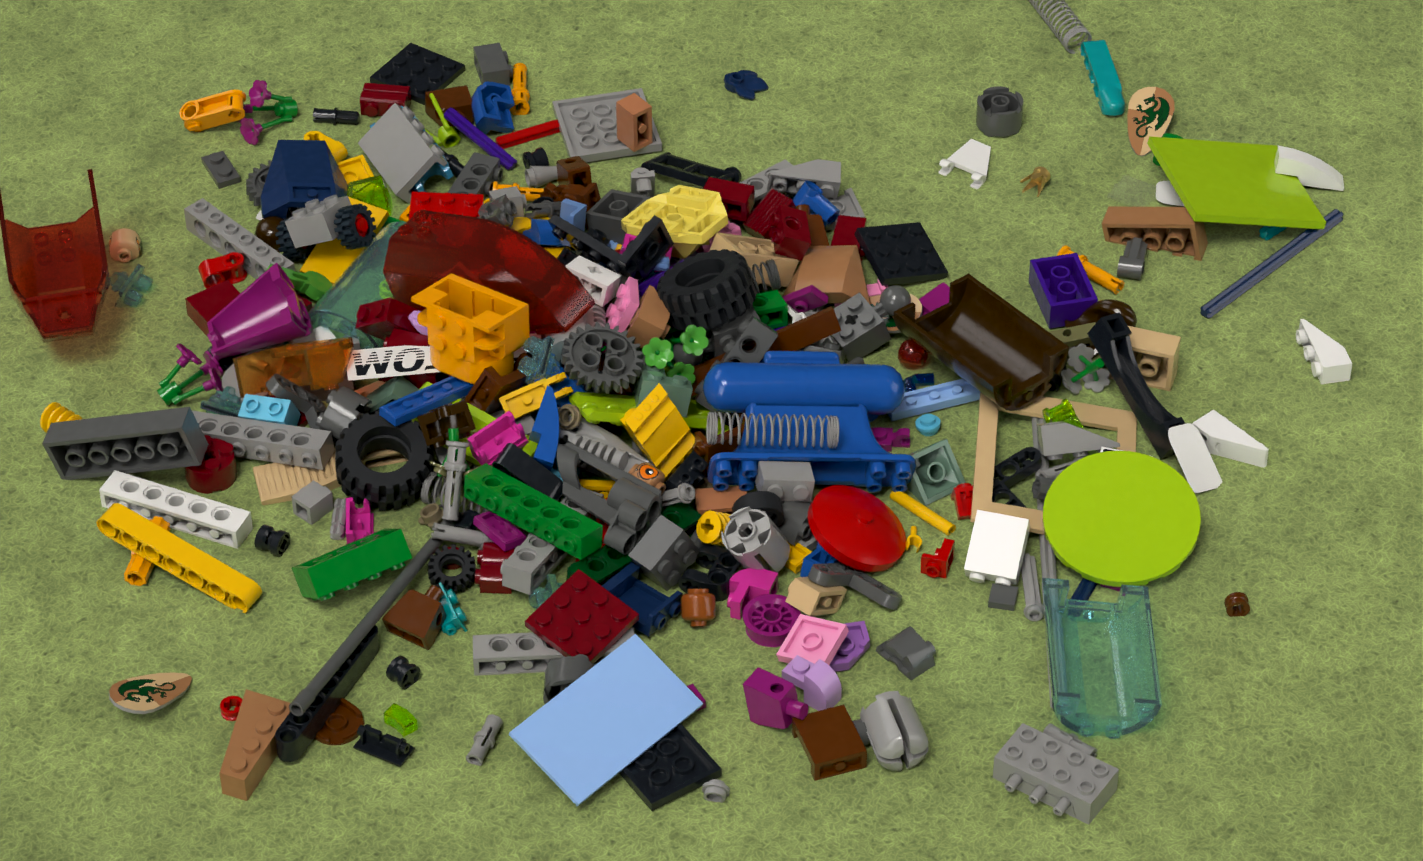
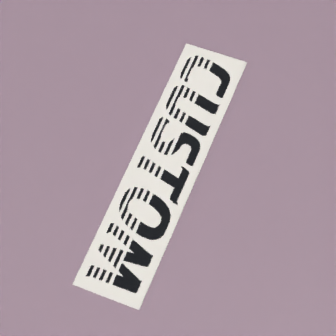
(397, 361)

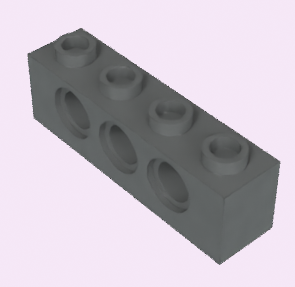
(478, 175)
(754, 329)

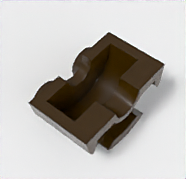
(438, 420)

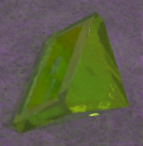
(371, 191)

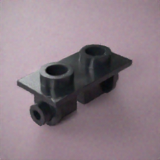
(383, 746)

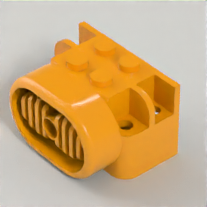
(471, 327)

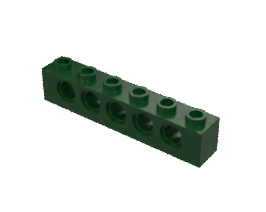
(607, 562)

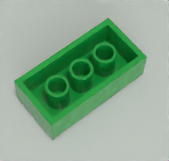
(352, 563)

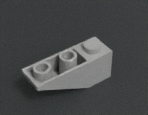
(821, 172)
(1064, 438)

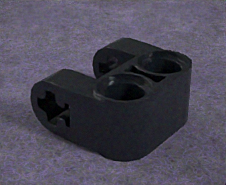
(721, 568)

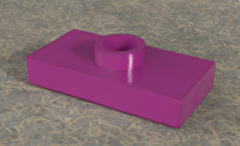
(806, 299)
(499, 530)

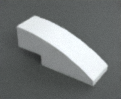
(1308, 169)

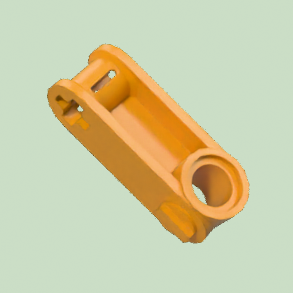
(213, 110)

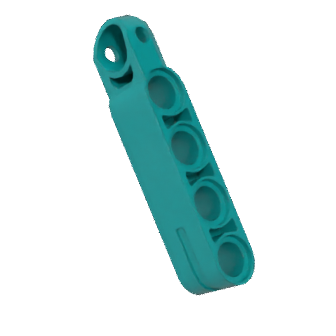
(1104, 76)

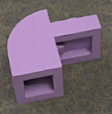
(818, 681)

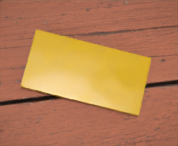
(331, 257)

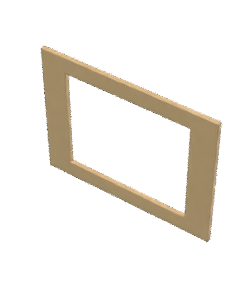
(1089, 415)

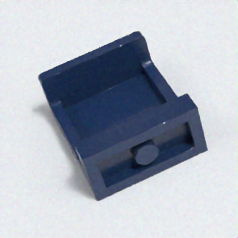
(650, 604)

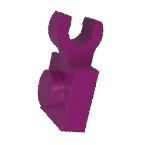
(888, 439)

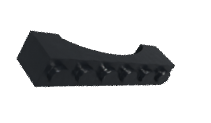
(1113, 344)

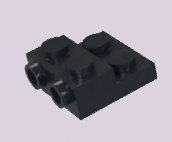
(688, 472)

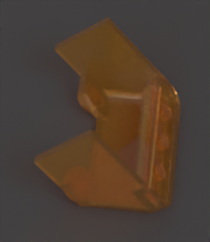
(303, 363)

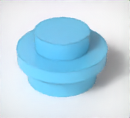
(928, 424)

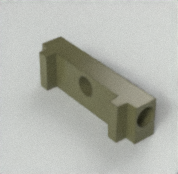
(1078, 334)

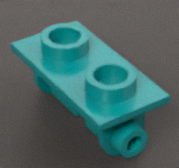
(454, 615)

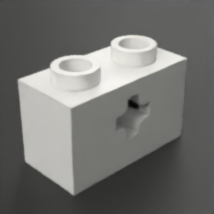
(596, 279)

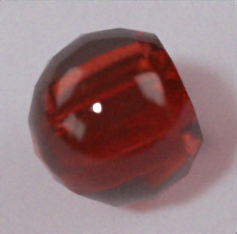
(912, 355)

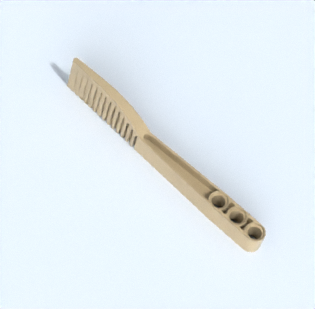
(281, 481)

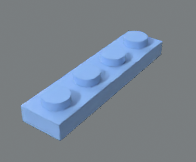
(935, 398)

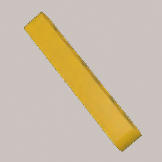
(179, 557)

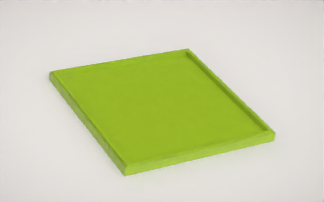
(1234, 183)

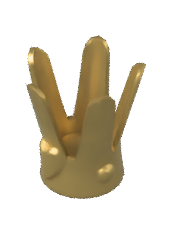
(1038, 177)

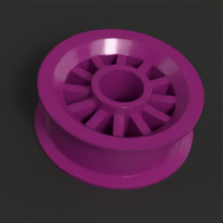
(769, 619)

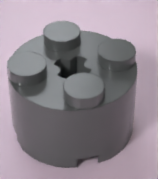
(999, 112)
(342, 409)
(562, 673)

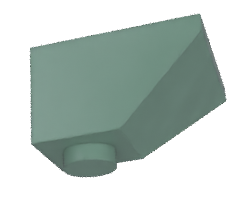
(934, 473)

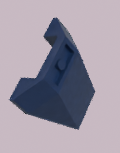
(299, 174)

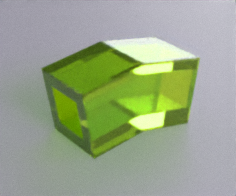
(400, 719)

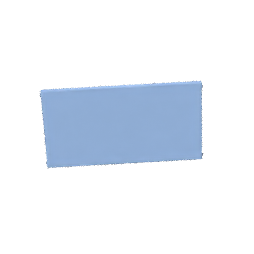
(605, 719)

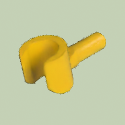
(913, 539)

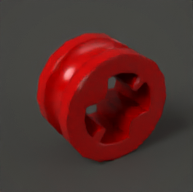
(225, 706)

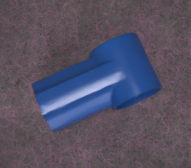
(812, 195)

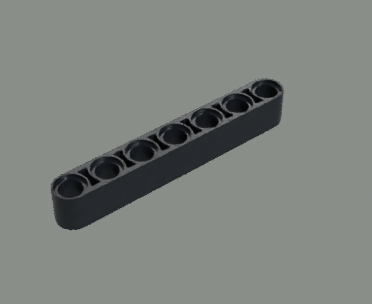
(299, 731)

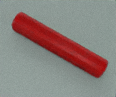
(528, 134)

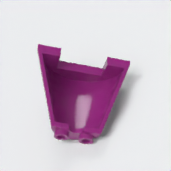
(260, 317)

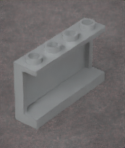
(401, 150)

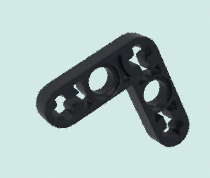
(1015, 462)

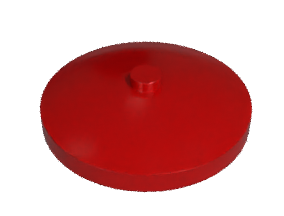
(856, 528)

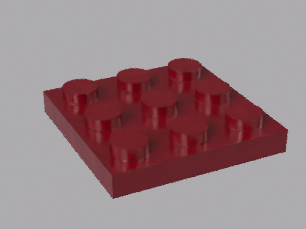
(581, 618)

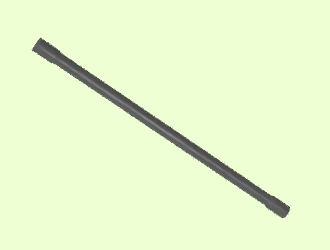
(307, 695)

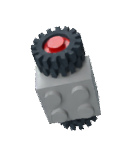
(323, 223)

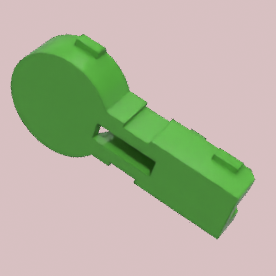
(310, 283)

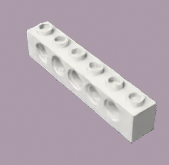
(181, 509)

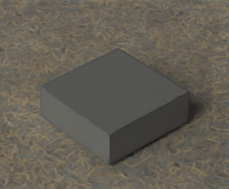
(1003, 597)

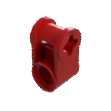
(221, 269)

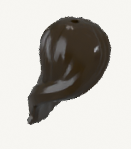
(1101, 309)

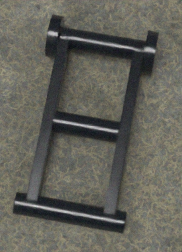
(689, 170)

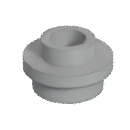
(715, 791)

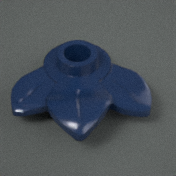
(744, 83)

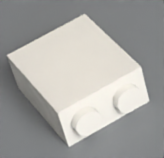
(996, 548)

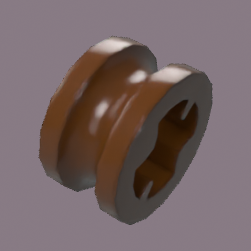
(1235, 599)

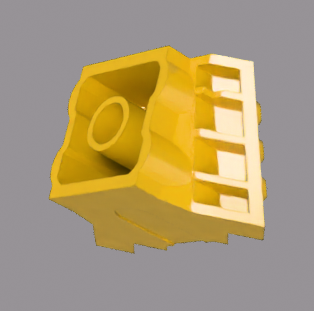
(659, 431)

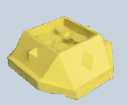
(688, 214)

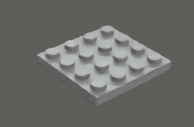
(591, 127)

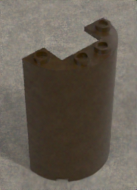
(987, 343)

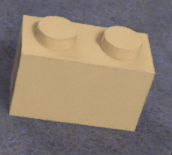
(814, 598)

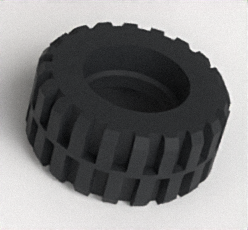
(707, 290)
(381, 488)

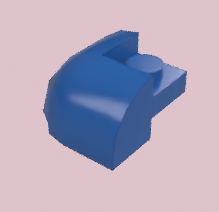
(492, 107)
(542, 234)

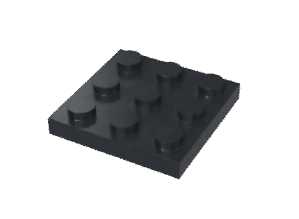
(420, 70)
(901, 253)
(670, 769)

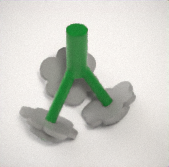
(1092, 376)

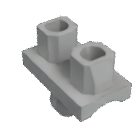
(642, 182)

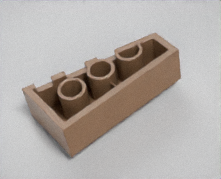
(1158, 227)
(252, 744)

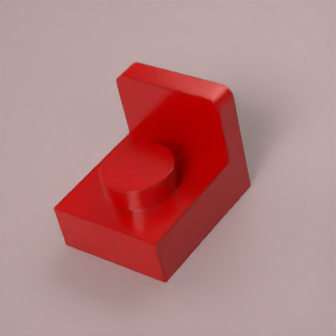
(963, 500)
(940, 563)

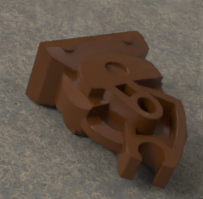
(578, 193)

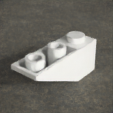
(1327, 356)
(1230, 441)

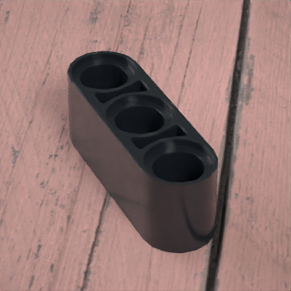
(527, 470)

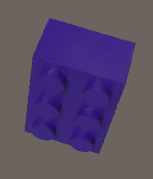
(1061, 288)

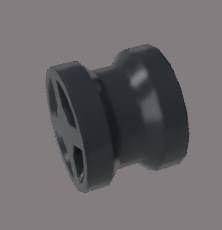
(536, 158)
(403, 672)

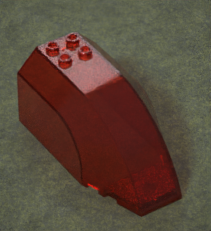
(488, 255)
(58, 272)

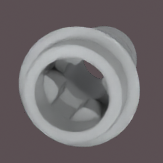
(540, 175)

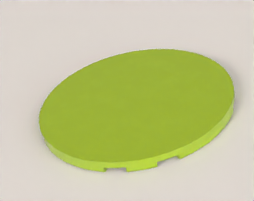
(1121, 518)

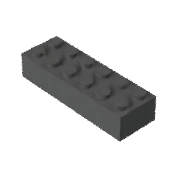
(125, 443)

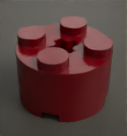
(216, 470)

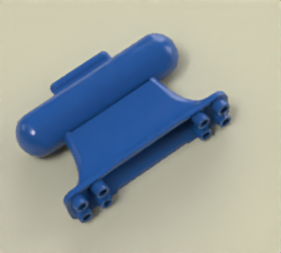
(813, 386)

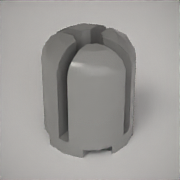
(753, 537)
(895, 731)

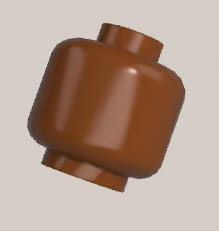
(698, 607)

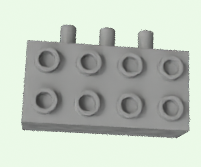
(1055, 774)

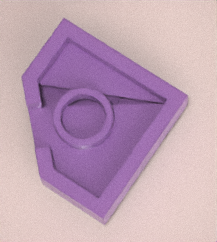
(852, 648)

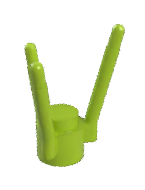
(447, 134)

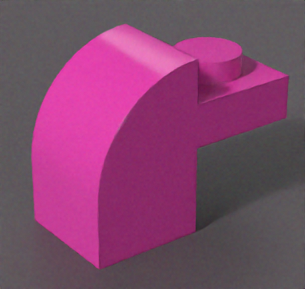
(747, 585)

